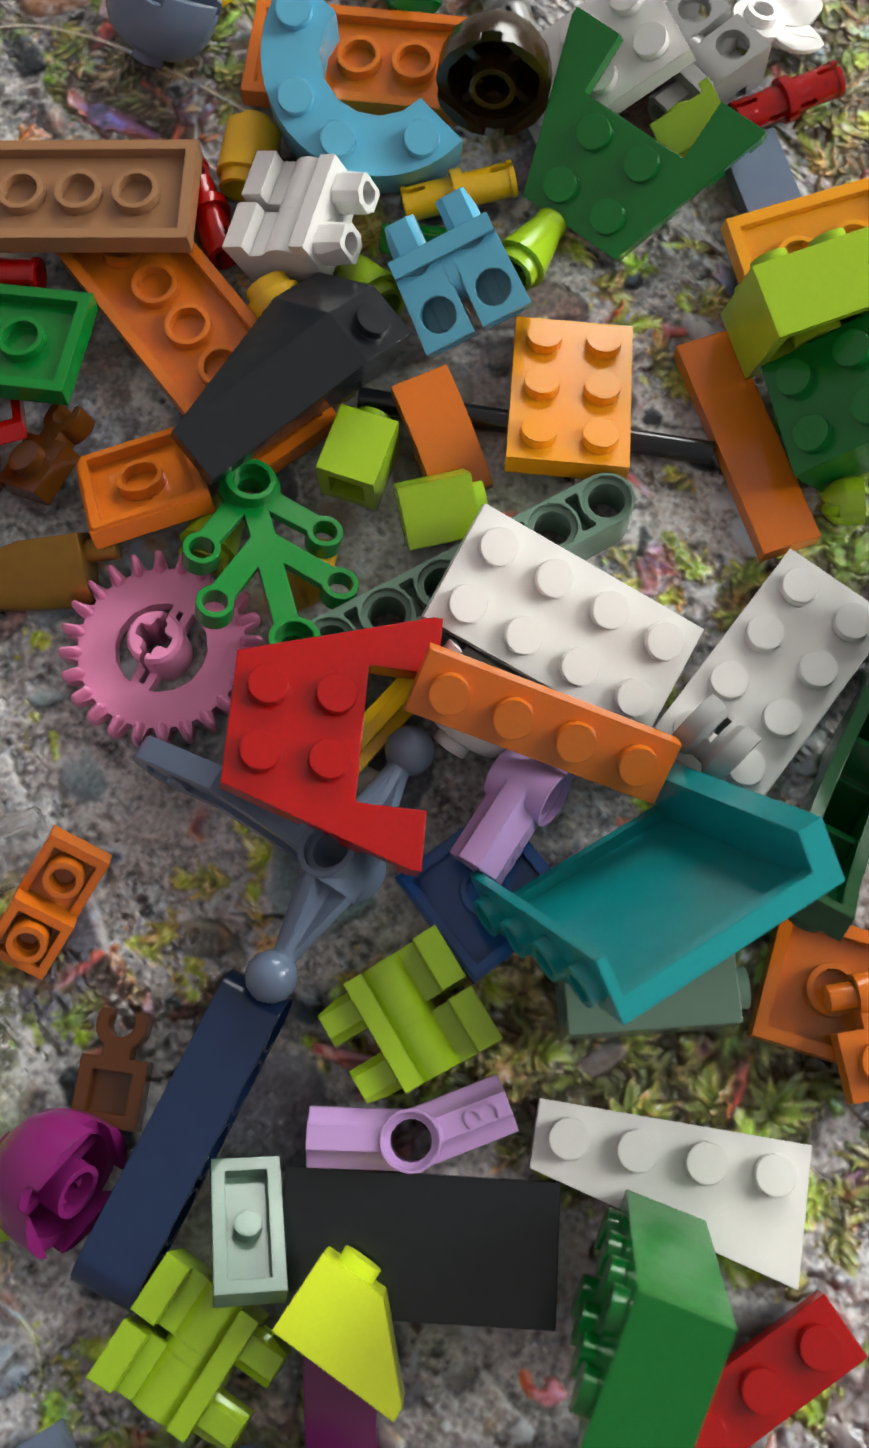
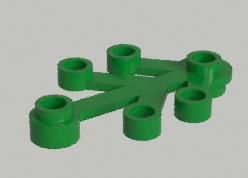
(266, 553)

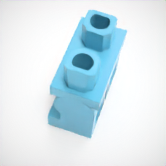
(450, 269)

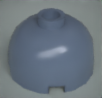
(164, 28)

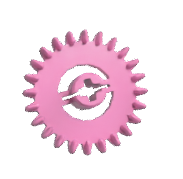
(137, 607)

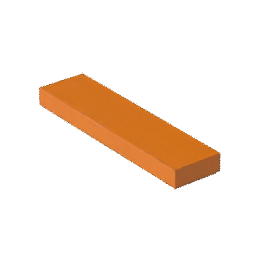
(746, 447)

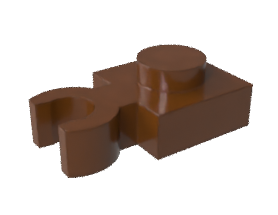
(45, 460)
(114, 1082)

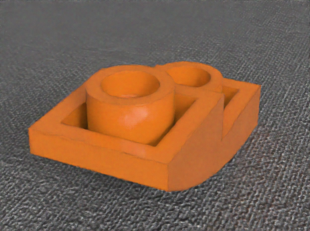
(49, 901)

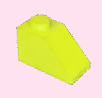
(347, 1328)

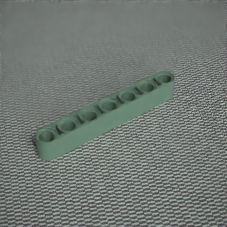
(563, 513)

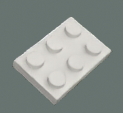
(646, 59)

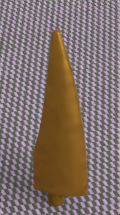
(51, 571)

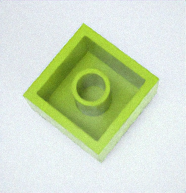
(797, 297)

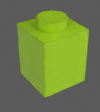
(359, 455)
(438, 507)

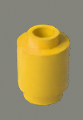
(242, 138)

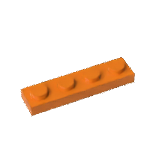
(542, 723)

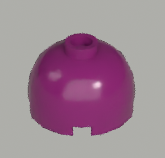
(56, 1178)

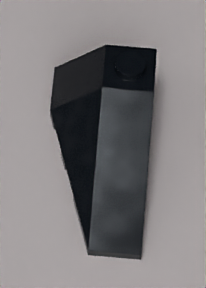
(289, 368)

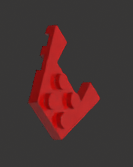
(301, 729)

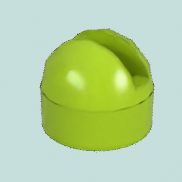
(845, 501)

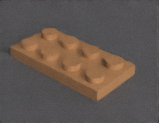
(99, 195)

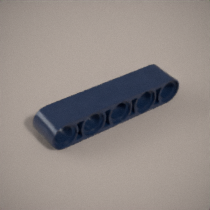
(179, 1142)

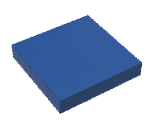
(446, 897)

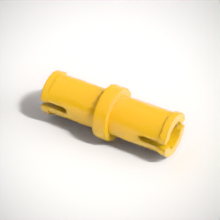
(482, 185)

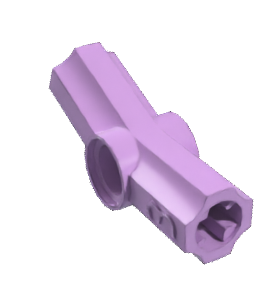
(516, 801)
(364, 1136)

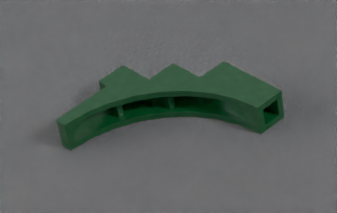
(842, 801)

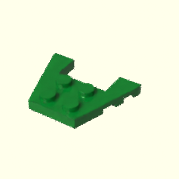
(607, 173)

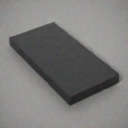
(443, 1242)

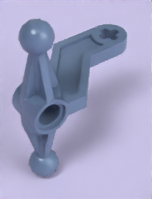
(328, 872)

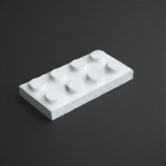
(561, 619)
(780, 666)

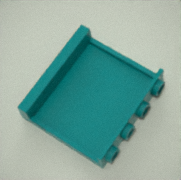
(665, 893)

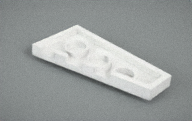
(737, 1182)

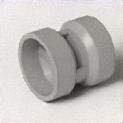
(726, 749)

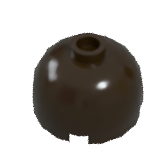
(494, 73)

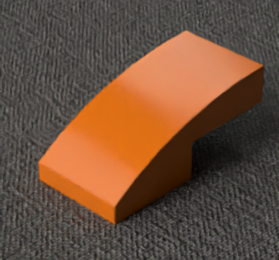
(439, 425)

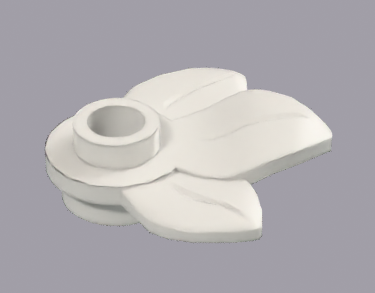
(783, 23)

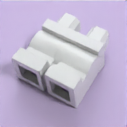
(298, 216)

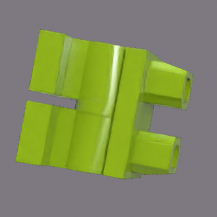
(409, 1030)
(183, 1353)

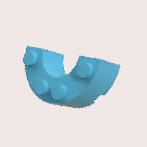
(389, 147)

